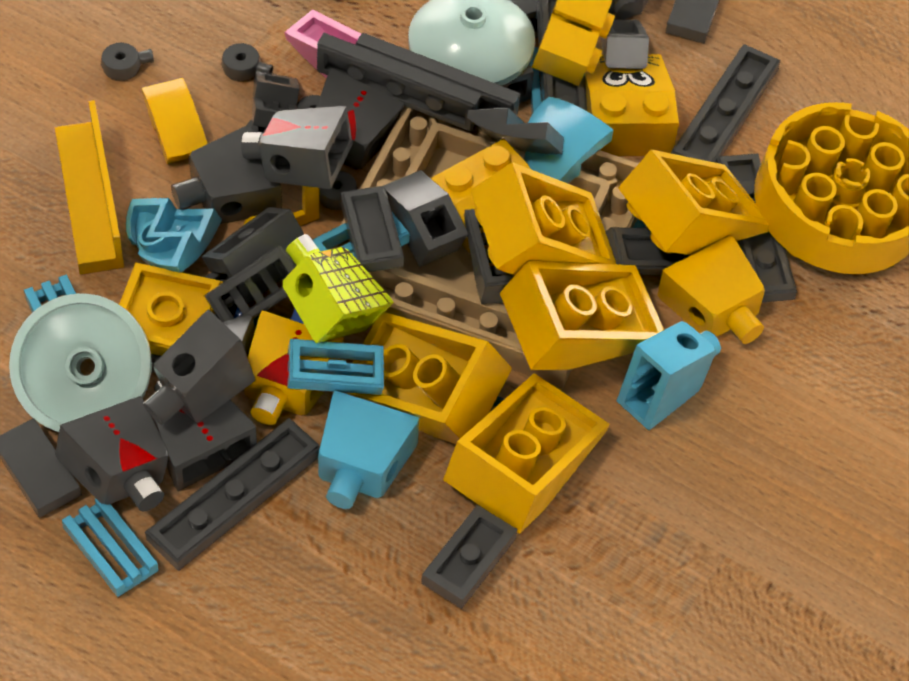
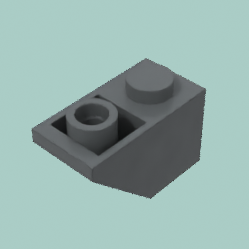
(427, 216)

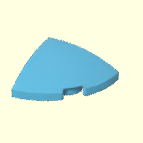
(582, 138)
(169, 235)

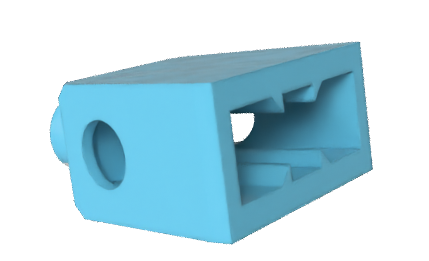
(666, 372)
(363, 448)

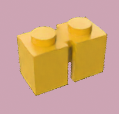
(571, 39)

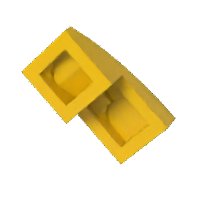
(174, 119)

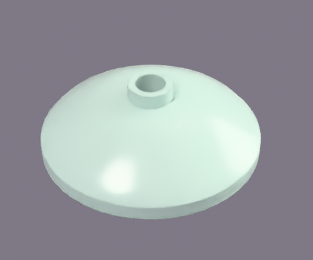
(475, 36)
(56, 342)

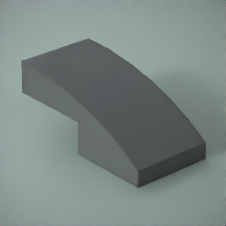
(271, 95)
(529, 137)

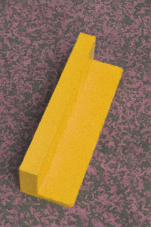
(89, 196)

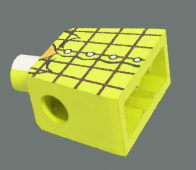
(332, 291)

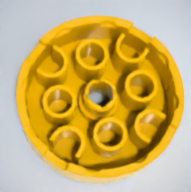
(838, 188)

